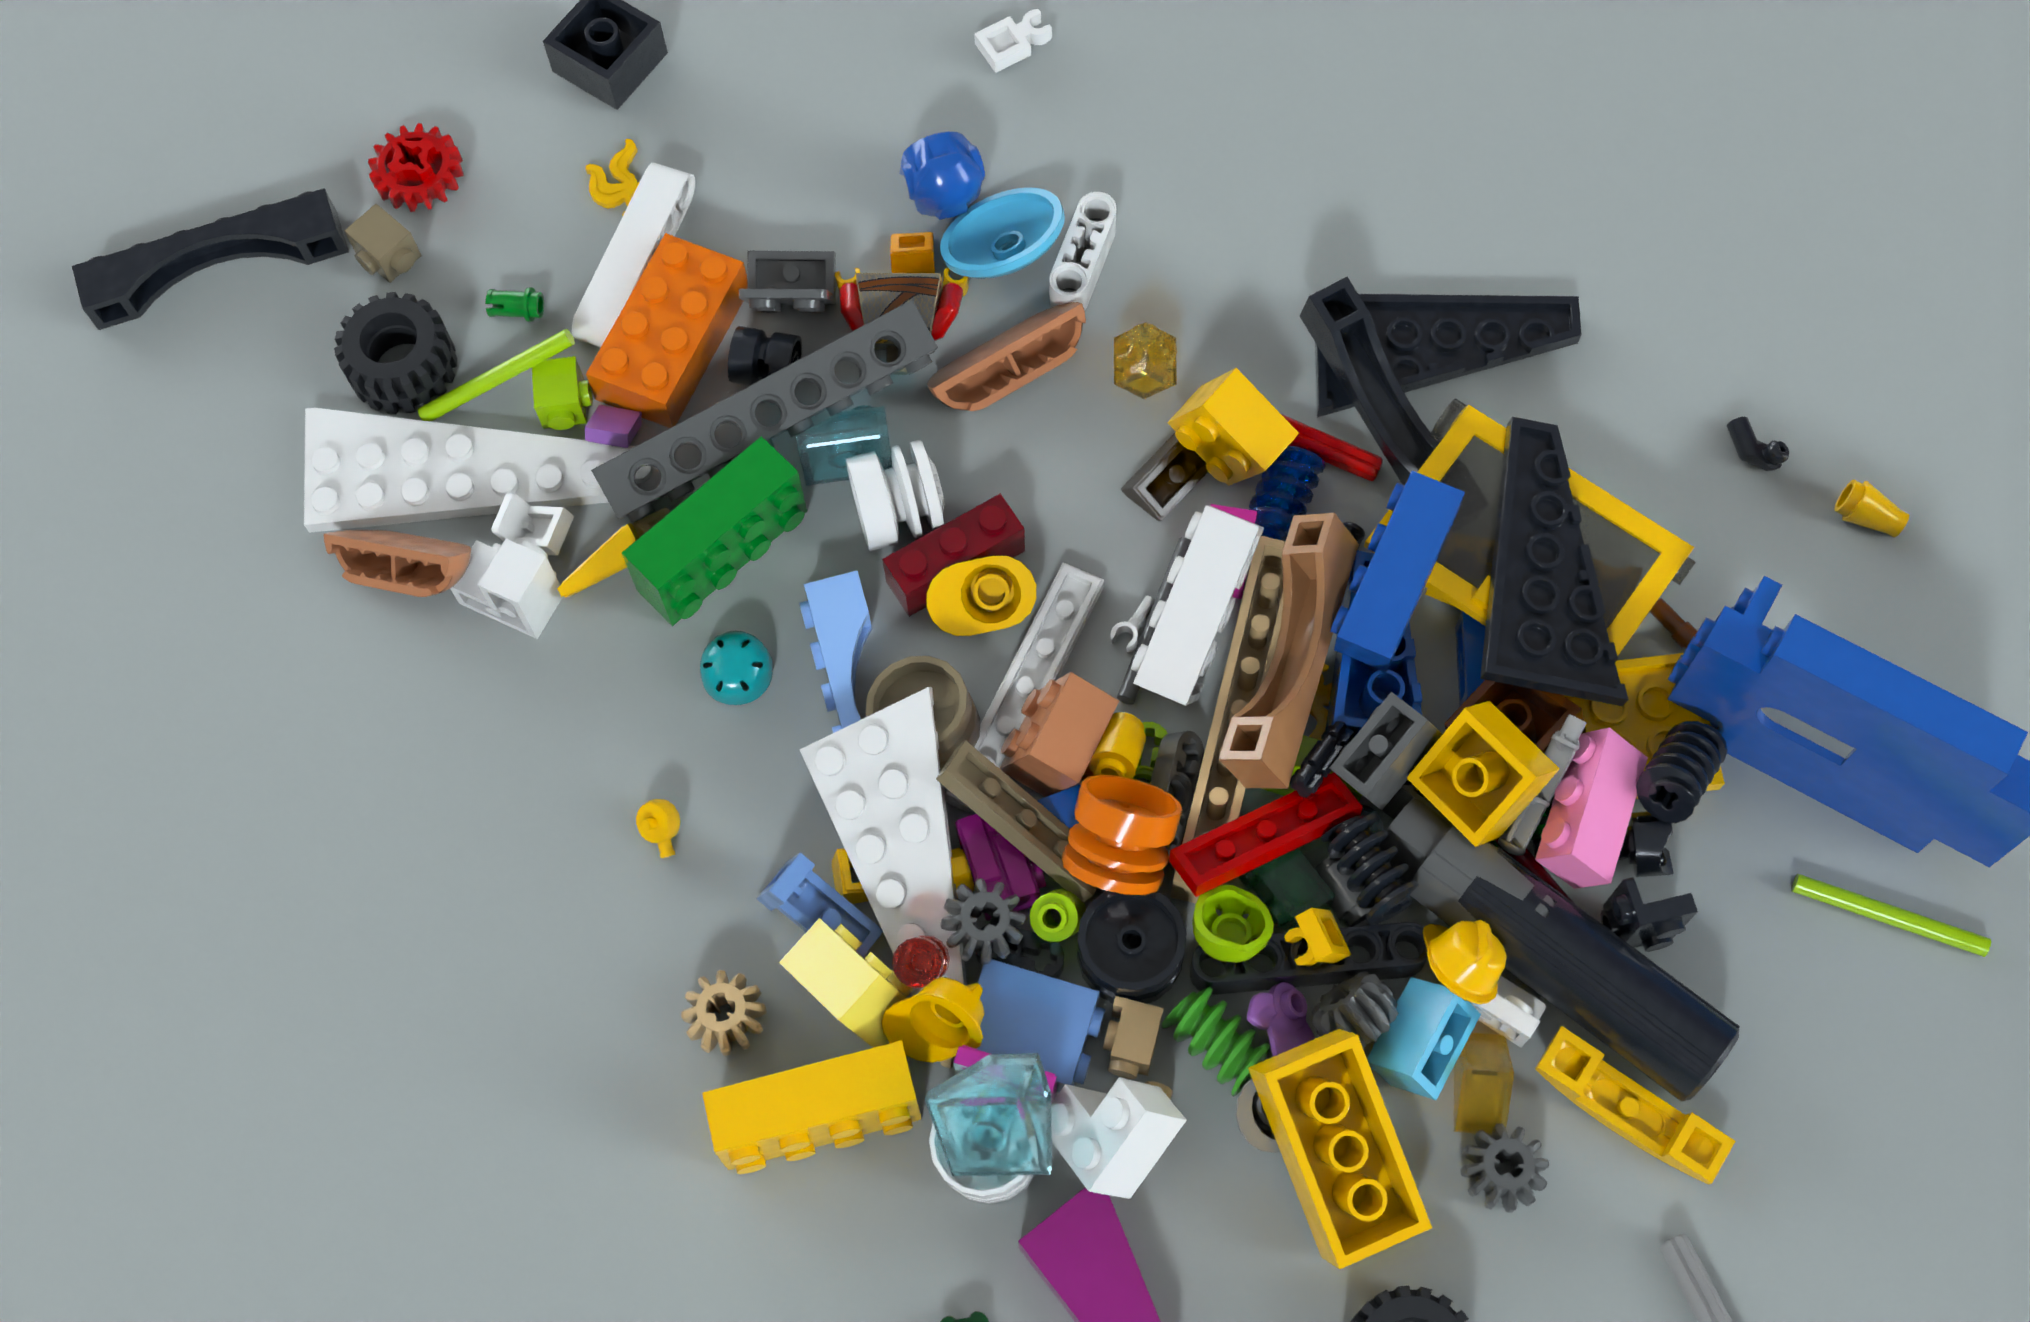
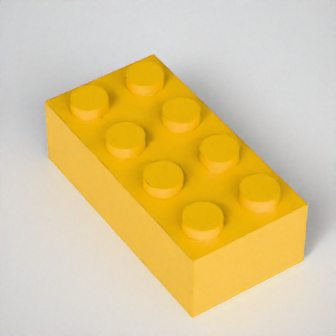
(812, 1108)
(1340, 1148)

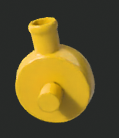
(658, 823)

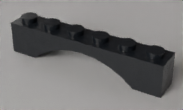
(130, 280)
(1353, 350)

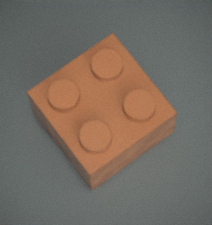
(1057, 734)

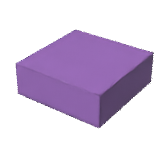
(613, 426)

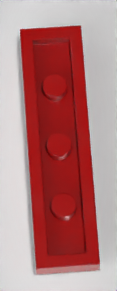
(1262, 835)

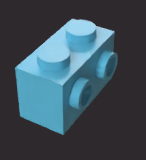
(1423, 1038)

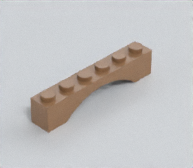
(1270, 728)

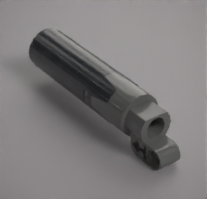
(1562, 950)

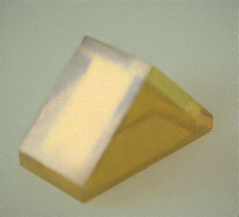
(1482, 1084)

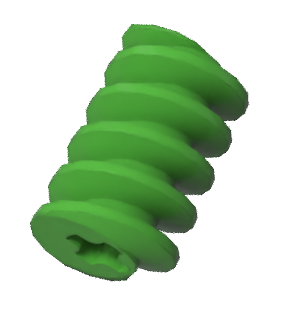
(1216, 1037)

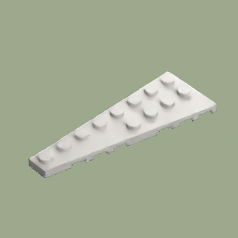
(412, 470)

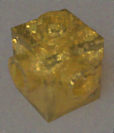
(1145, 360)

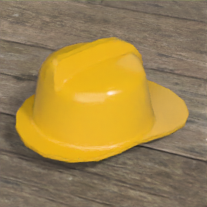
(981, 595)
(1466, 959)
(937, 1020)

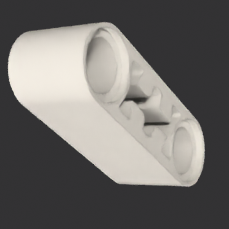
(1083, 232)

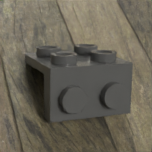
(790, 278)

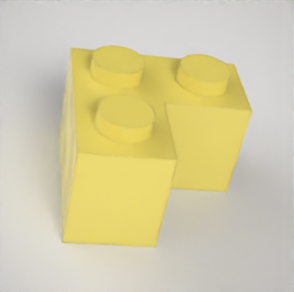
(844, 981)

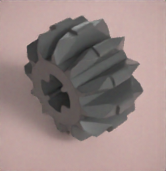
(972, 906)
(1357, 1006)
(1509, 1186)

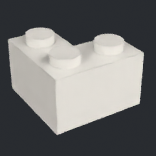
(510, 585)
(1114, 1135)

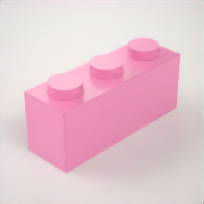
(1592, 810)

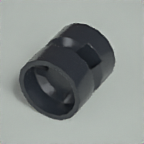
(757, 356)

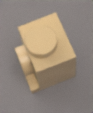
(1132, 1037)

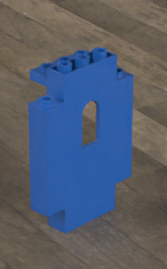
(1920, 754)

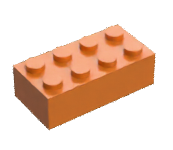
(668, 331)

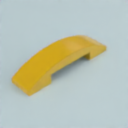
(1631, 1109)

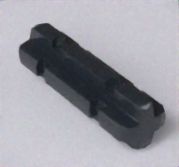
(1320, 758)

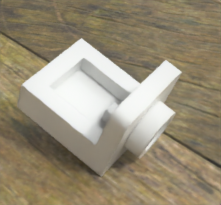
(534, 524)

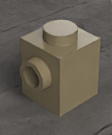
(382, 244)

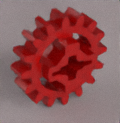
(416, 167)

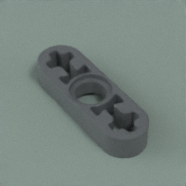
(1179, 765)

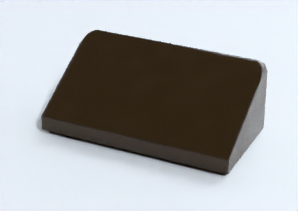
(1165, 478)

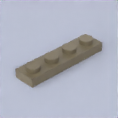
(1011, 813)

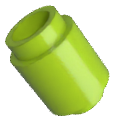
(1068, 906)

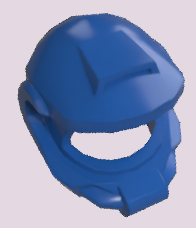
(942, 174)

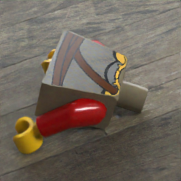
(875, 294)

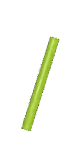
(496, 375)
(1891, 915)

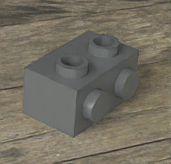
(1386, 750)

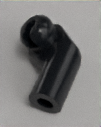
(1753, 451)

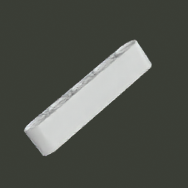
(653, 211)

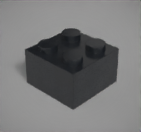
(606, 48)

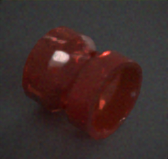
(930, 958)

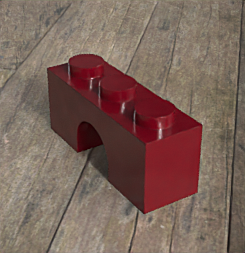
(977, 534)

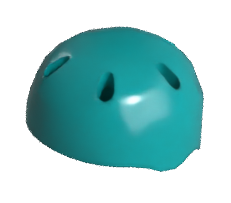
(734, 666)

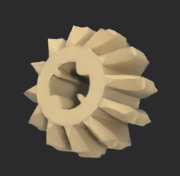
(706, 1024)

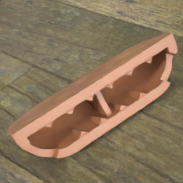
(1010, 359)
(398, 560)

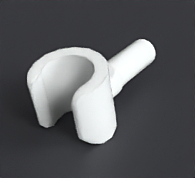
(1133, 624)

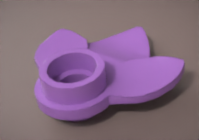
(1282, 1015)

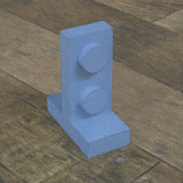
(807, 897)

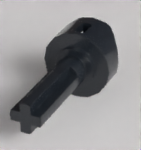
(1643, 845)

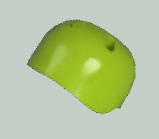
(1231, 935)

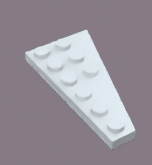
(893, 818)

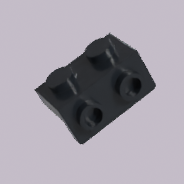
(1649, 923)

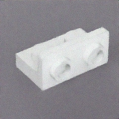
(1511, 1012)

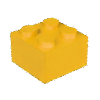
(1232, 428)
(1482, 773)

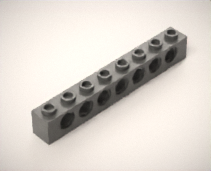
(901, 326)

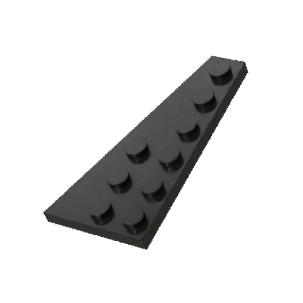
(1454, 336)
(1544, 589)

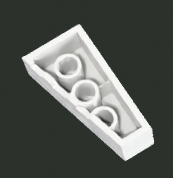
(1196, 605)

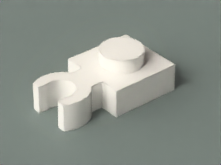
(1010, 42)

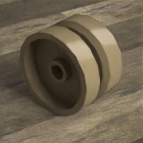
(953, 706)

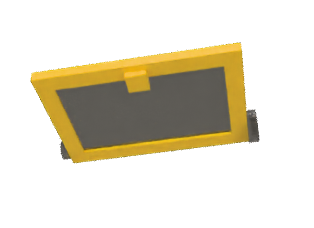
(1629, 551)

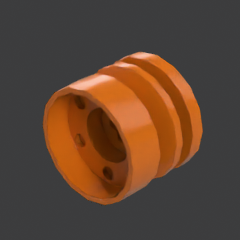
(1121, 834)

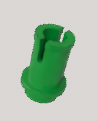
(515, 303)

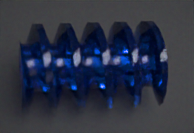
(1285, 490)

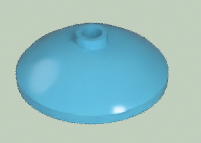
(1003, 233)

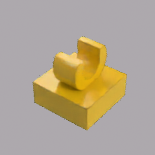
(1322, 936)

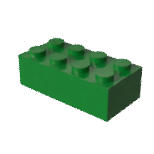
(716, 531)

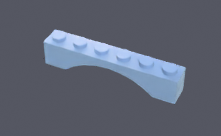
(842, 627)

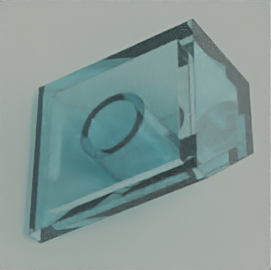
(840, 437)
(995, 1117)

